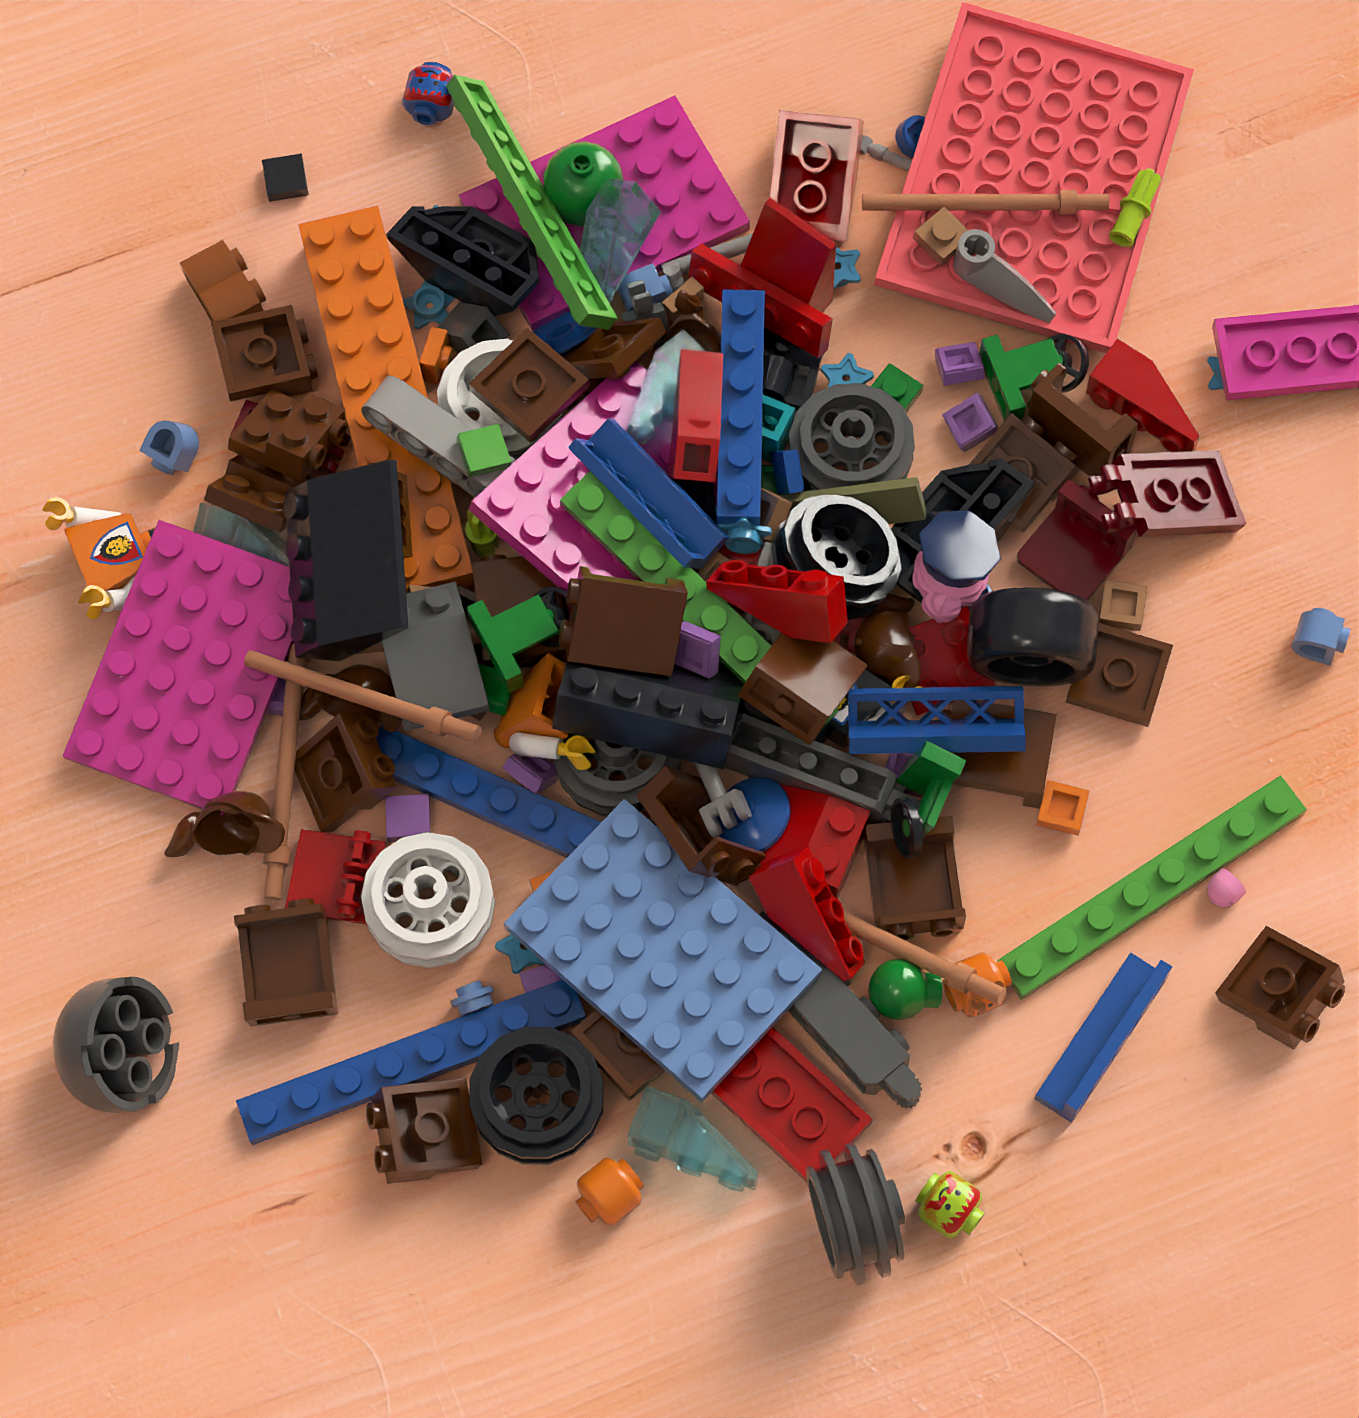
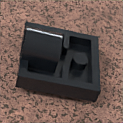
(788, 371)

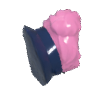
(954, 563)

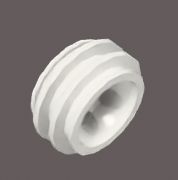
(458, 400)
(419, 864)

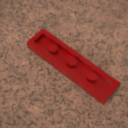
(782, 311)

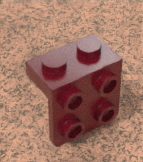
(1072, 545)

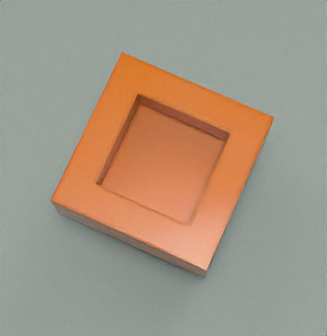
(436, 355)
(1062, 807)

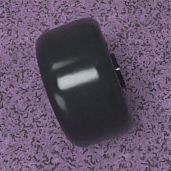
(1032, 637)

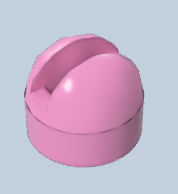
(1225, 889)

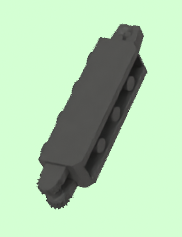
(779, 755)
(853, 1035)

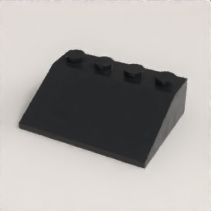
(345, 561)
(651, 712)

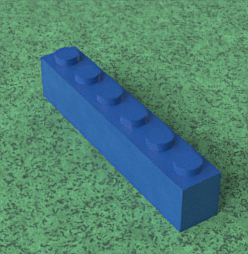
(741, 406)

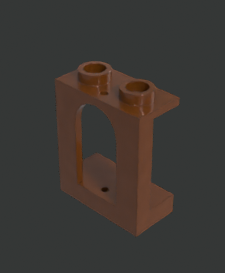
(681, 796)

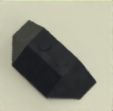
(468, 255)
(987, 489)

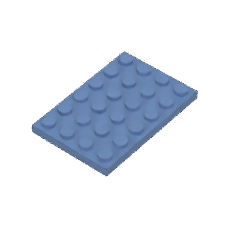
(662, 950)

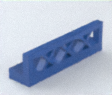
(650, 494)
(948, 733)
(1102, 1036)

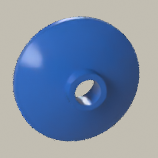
(563, 333)
(769, 816)

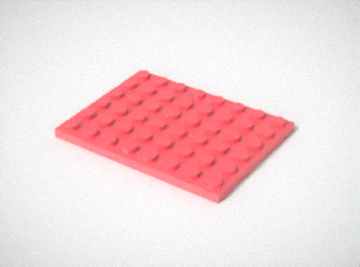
(1038, 116)

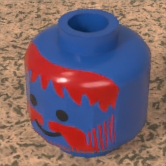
(427, 93)

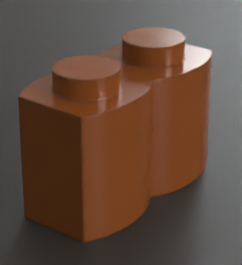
(220, 283)

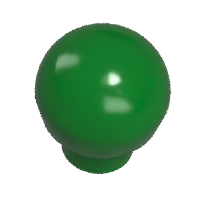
(903, 989)

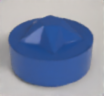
(908, 134)

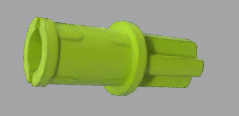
(1135, 208)
(481, 536)

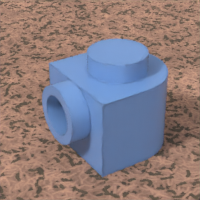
(657, 286)
(171, 446)
(1320, 635)

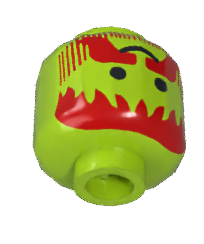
(950, 1204)

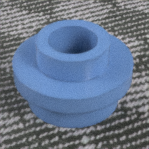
(472, 998)

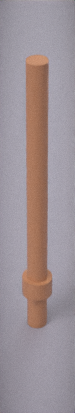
(1066, 202)
(434, 719)
(279, 859)
(958, 976)

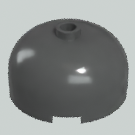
(98, 1033)

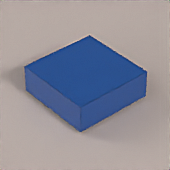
(787, 471)

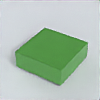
(483, 450)

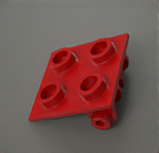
(944, 656)
(333, 872)

